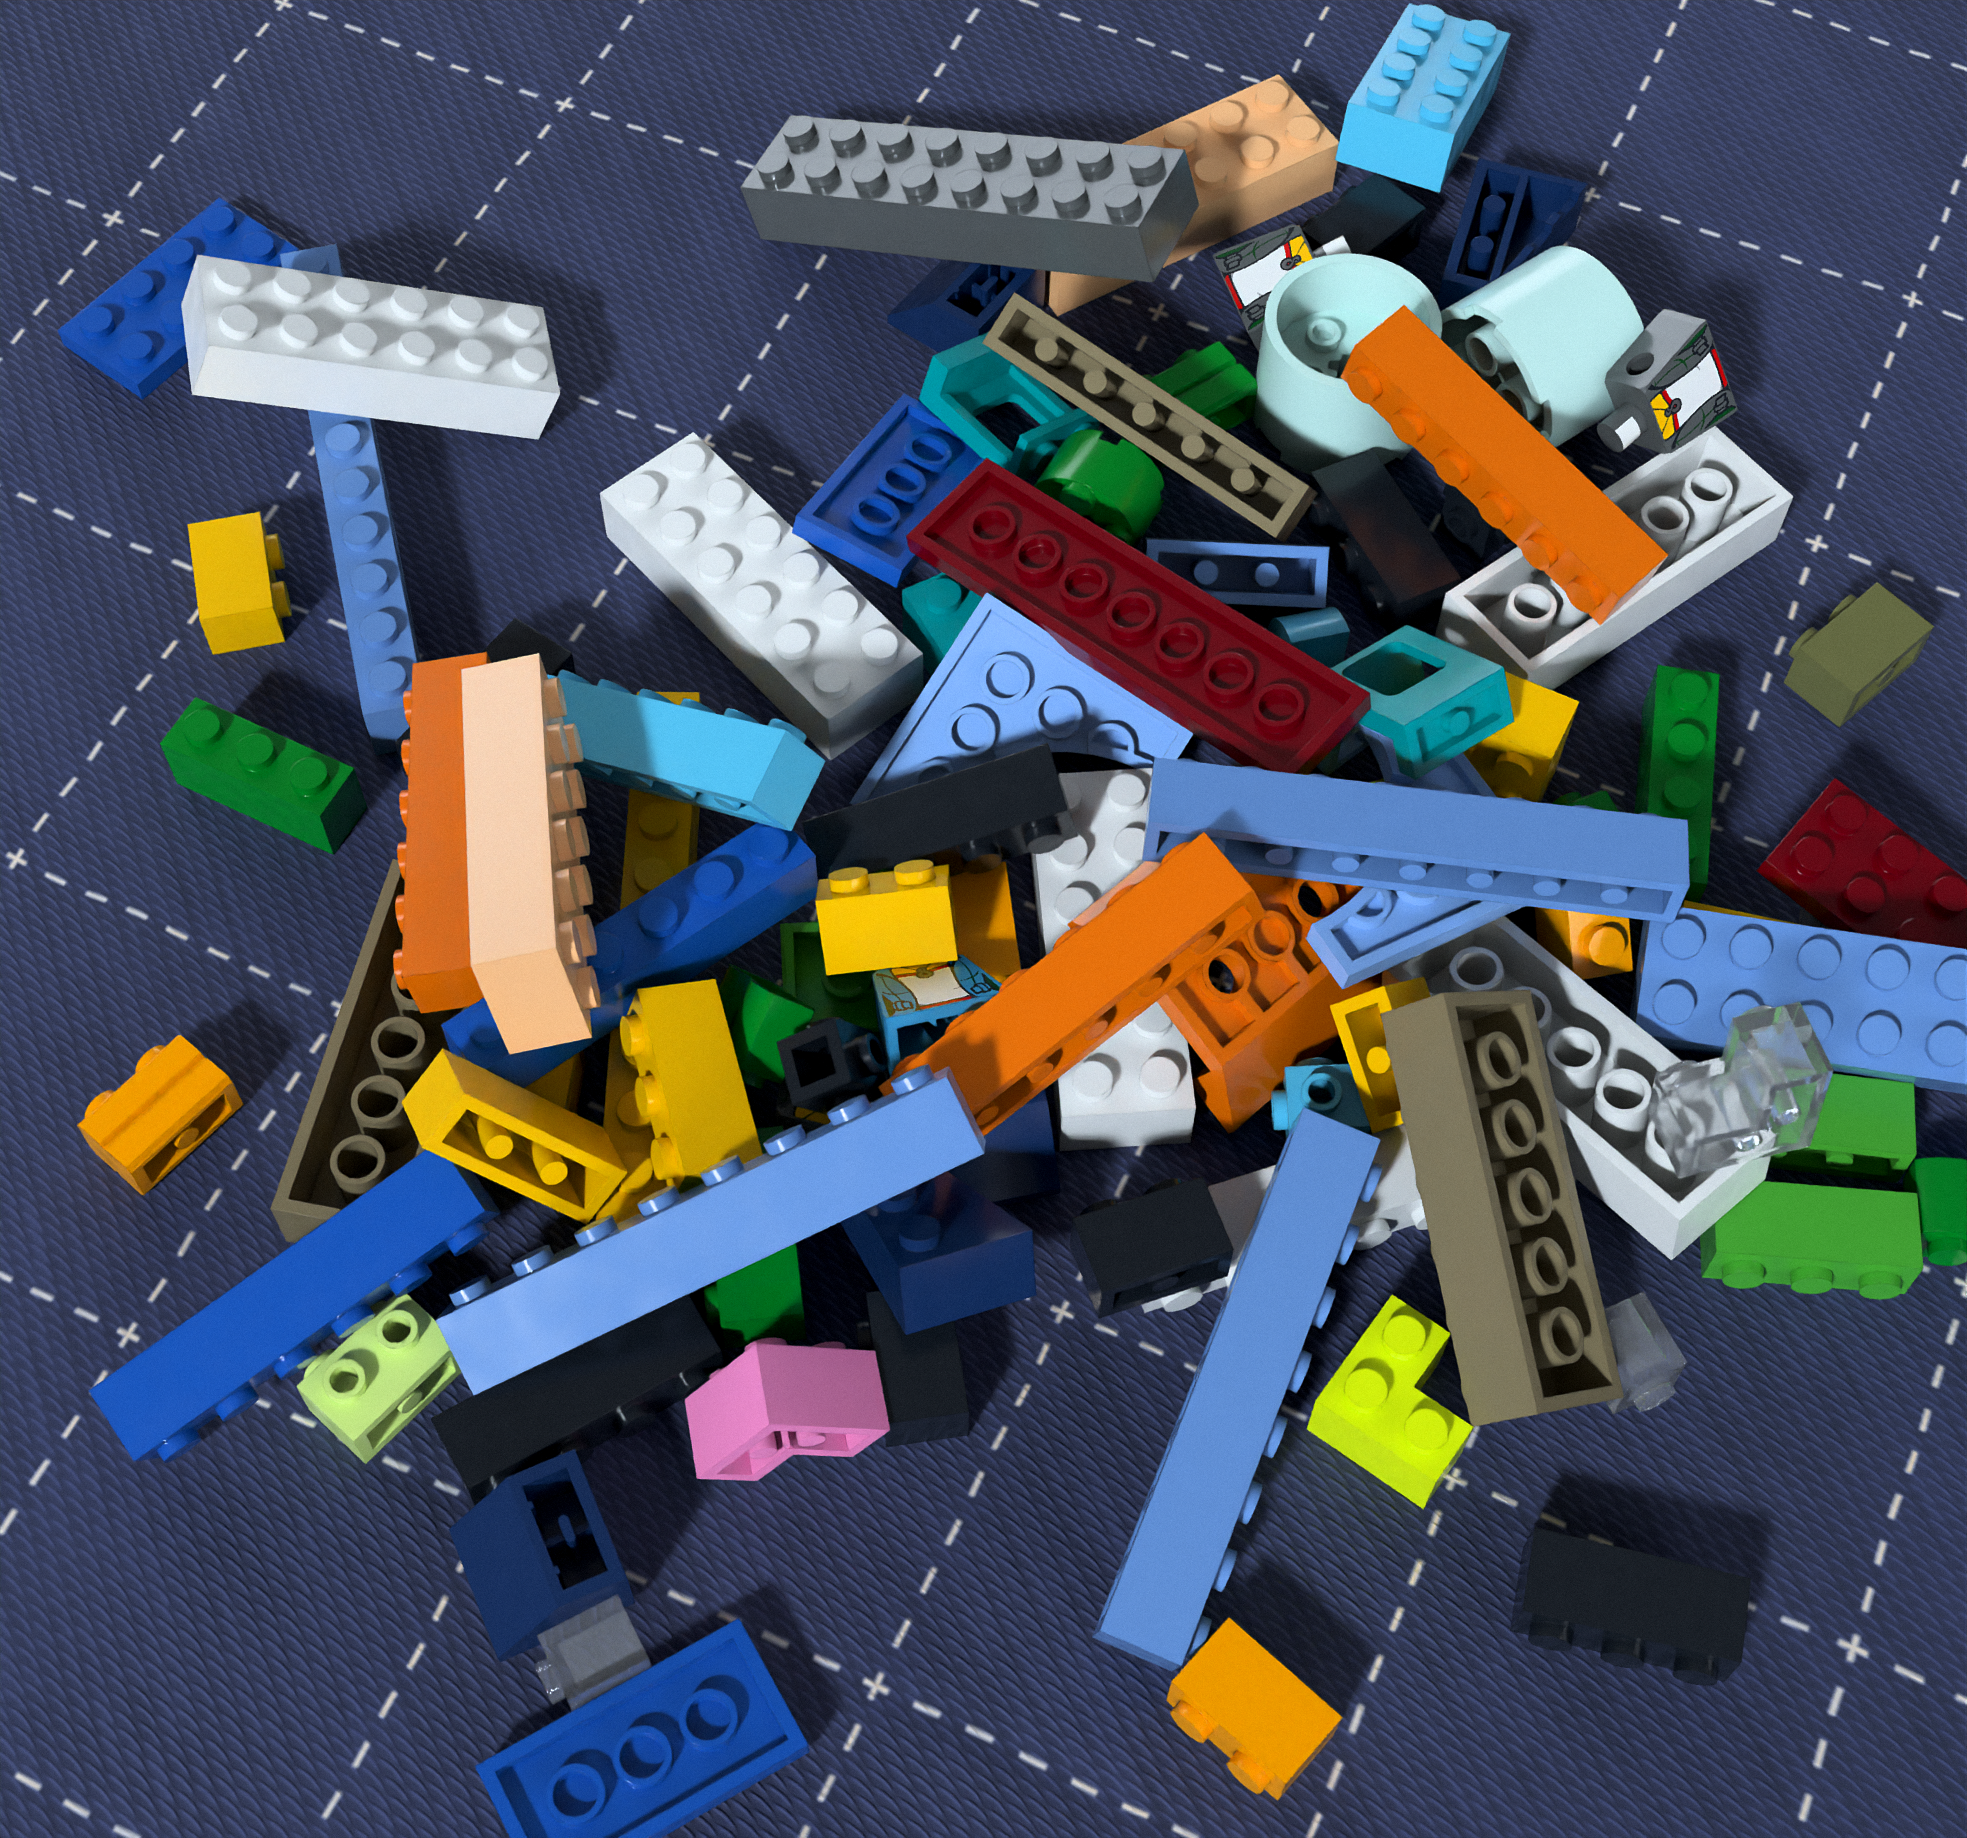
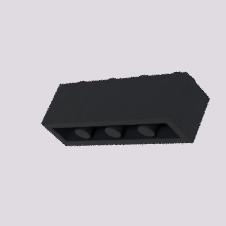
(953, 820)
(580, 1397)

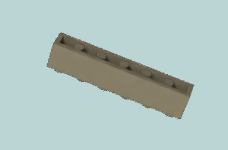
(1150, 418)

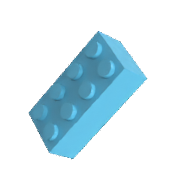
(1422, 97)

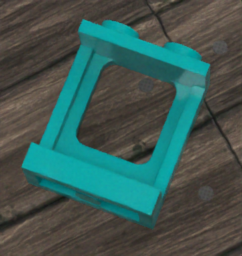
(976, 379)
(1433, 715)

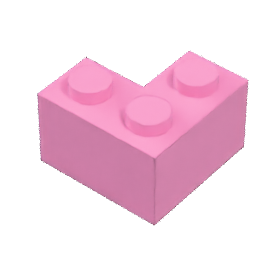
(785, 1404)

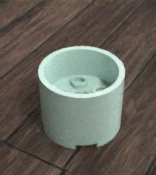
(1547, 338)
(1304, 347)

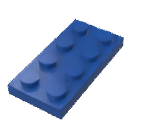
(138, 324)
(886, 491)
(650, 1748)

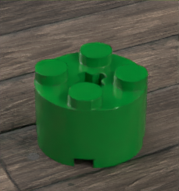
(1105, 484)

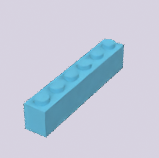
(691, 752)

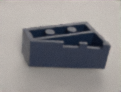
(1507, 222)
(943, 1253)

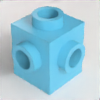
(1322, 1089)

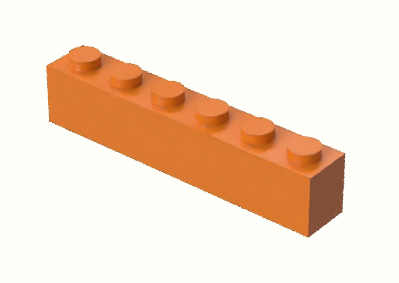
(1502, 465)
(434, 856)
(1093, 982)

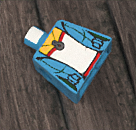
(922, 1000)

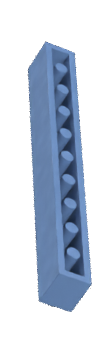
(364, 550)

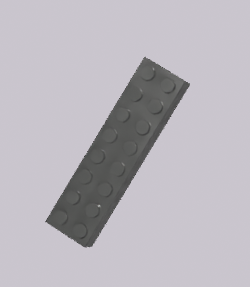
(973, 196)

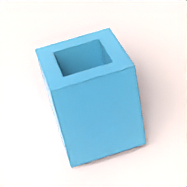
(1316, 632)

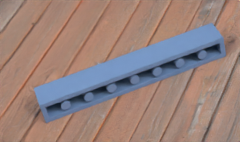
(1422, 839)
(710, 1229)
(1237, 1392)

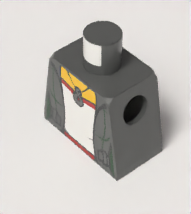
(1259, 264)
(1666, 387)

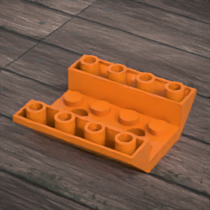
(1276, 1001)

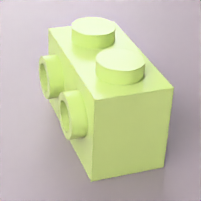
(380, 1376)

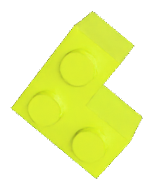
(1381, 1416)

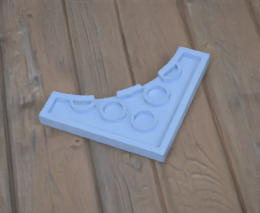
(1011, 691)
(1390, 925)

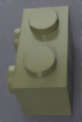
(1856, 653)

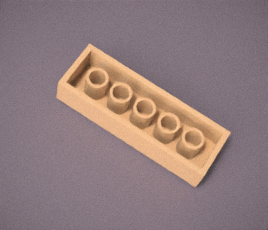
(1247, 164)
(526, 855)

